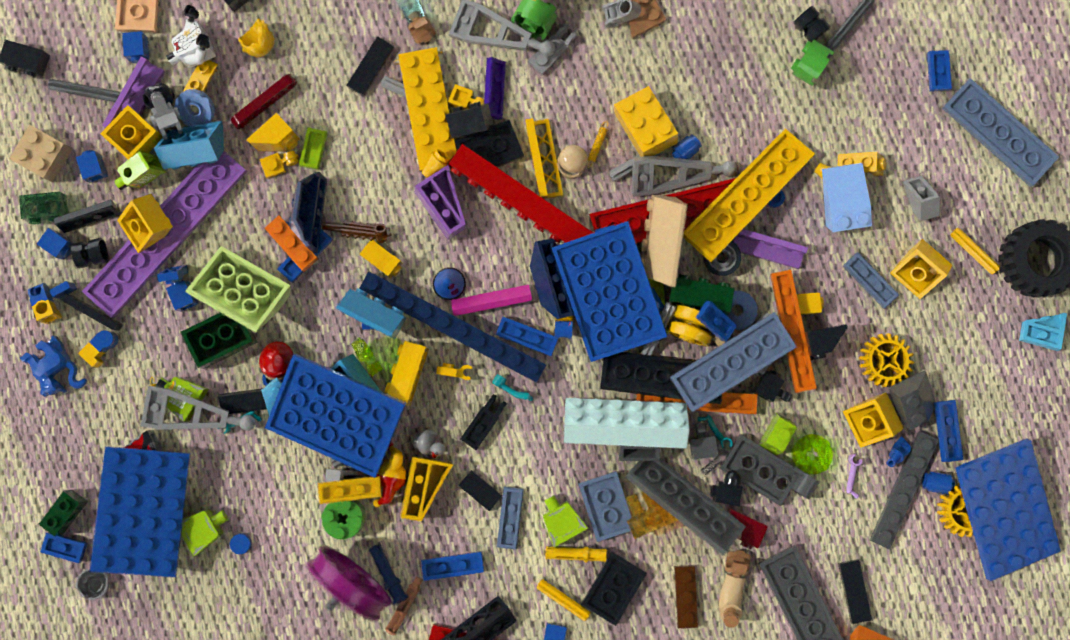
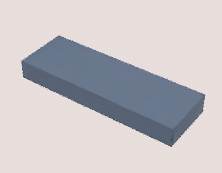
(870, 280)
(510, 518)

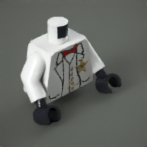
(192, 44)

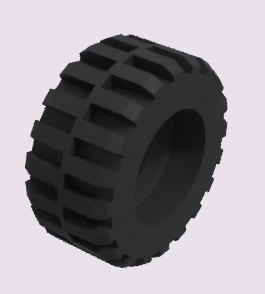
(1016, 264)

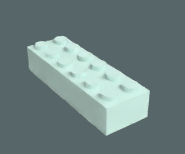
(626, 423)

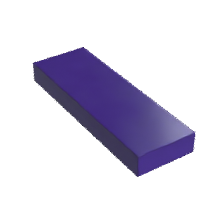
(495, 86)

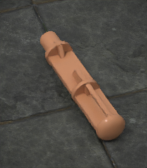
(402, 609)

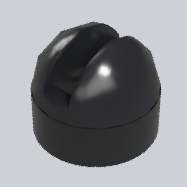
(733, 478)

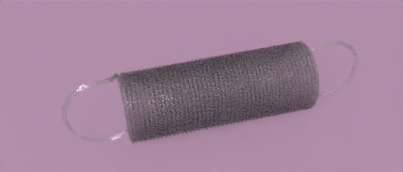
(712, 465)

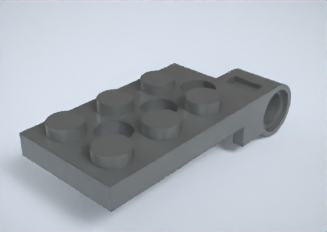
(796, 479)

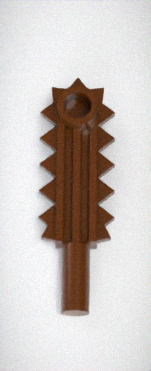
(358, 230)

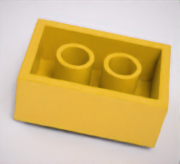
(646, 123)

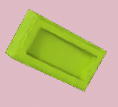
(313, 148)

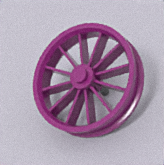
(348, 584)

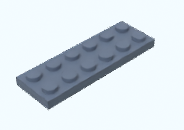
(1000, 132)
(733, 362)

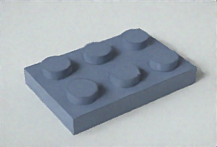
(606, 505)

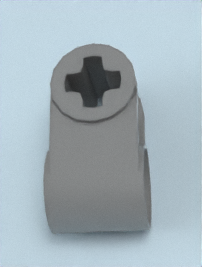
(618, 13)

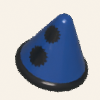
(449, 283)

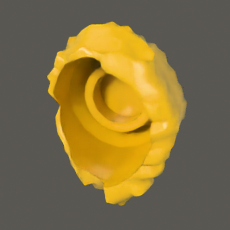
(257, 40)

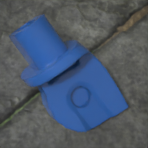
(898, 452)

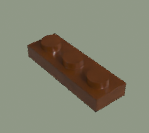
(686, 596)

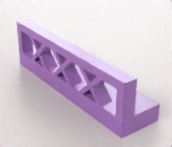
(143, 76)
(761, 246)

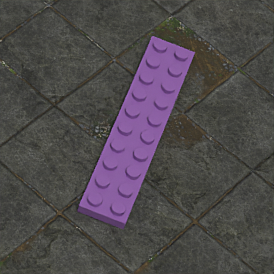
(186, 210)

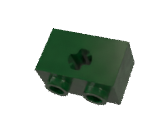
(63, 512)

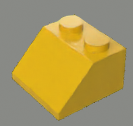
(131, 133)
(274, 136)
(144, 222)
(921, 269)
(873, 420)

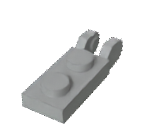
(543, 63)

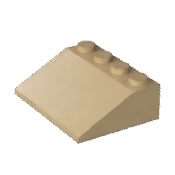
(663, 238)

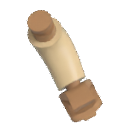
(731, 593)

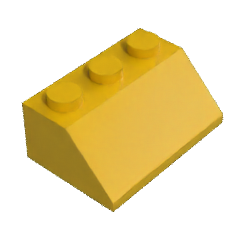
(407, 371)

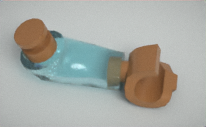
(419, 24)

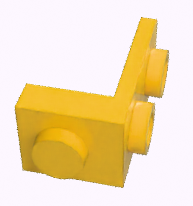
(872, 161)
(381, 259)

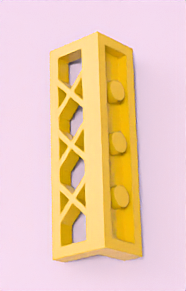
(536, 158)

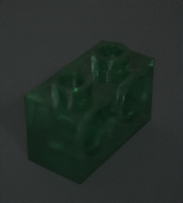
(44, 203)

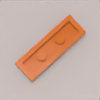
(291, 243)

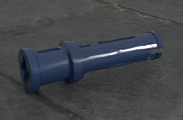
(392, 583)

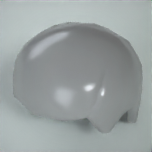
(92, 584)

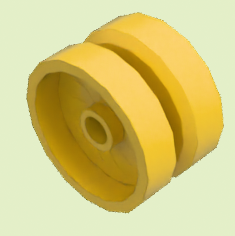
(691, 329)

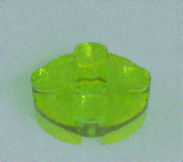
(365, 354)
(804, 462)

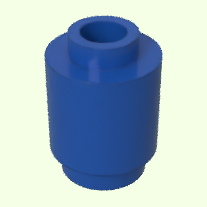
(686, 147)
(938, 482)

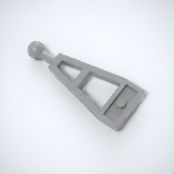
(466, 20)
(644, 173)
(156, 406)

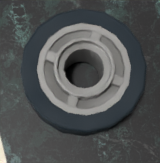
(729, 265)

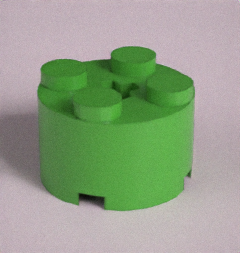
(535, 17)
(812, 62)
(340, 529)

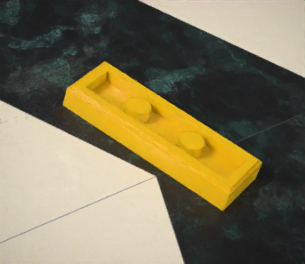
(349, 489)

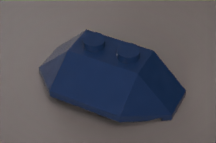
(308, 210)
(548, 280)

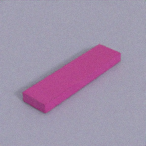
(491, 300)

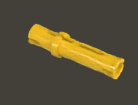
(582, 554)

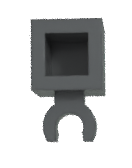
(703, 445)

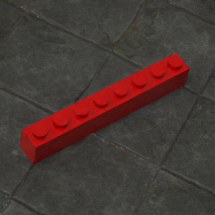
(516, 196)

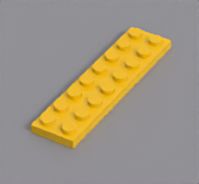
(747, 195)

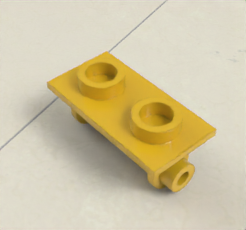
(202, 76)

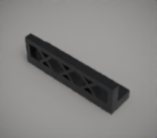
(491, 627)

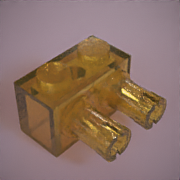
(646, 522)

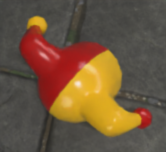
(391, 475)

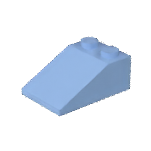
(846, 198)

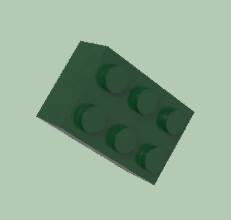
(696, 293)
(216, 339)

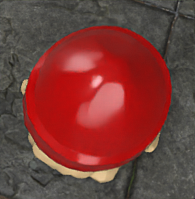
(275, 360)

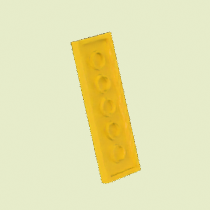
(426, 103)

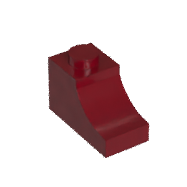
(753, 532)

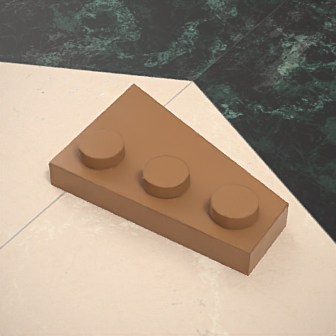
(648, 19)

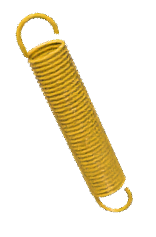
(597, 144)

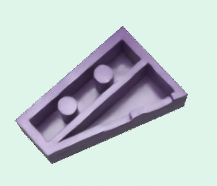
(440, 200)

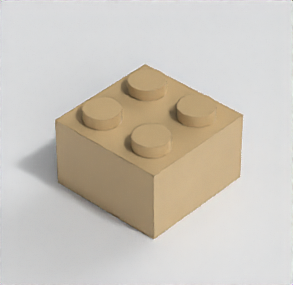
(40, 153)

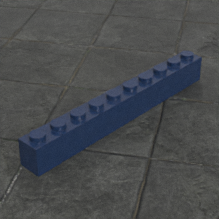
(453, 327)

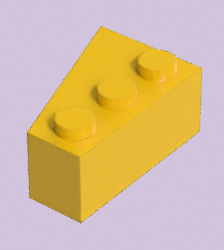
(422, 485)

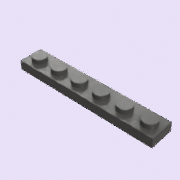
(904, 490)

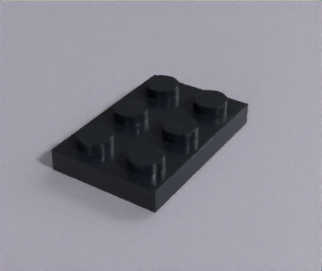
(495, 145)
(613, 588)

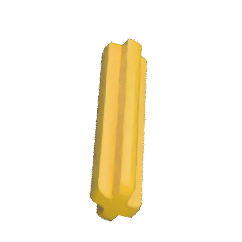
(975, 251)
(563, 600)

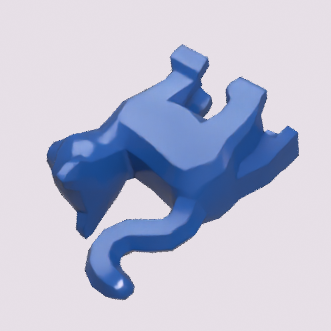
(51, 364)

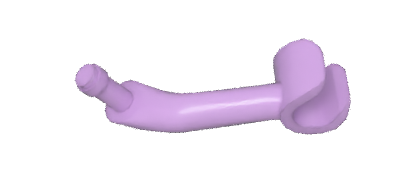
(852, 474)

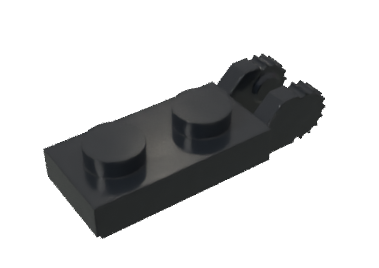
(482, 424)

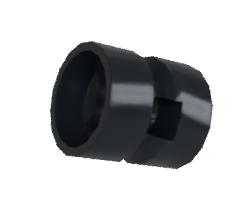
(811, 24)
(87, 253)

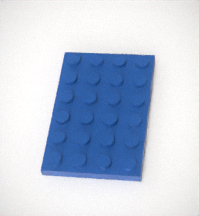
(609, 291)
(335, 415)
(1008, 509)
(140, 512)

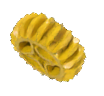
(898, 348)
(948, 510)

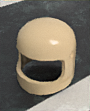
(573, 160)

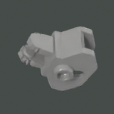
(164, 115)

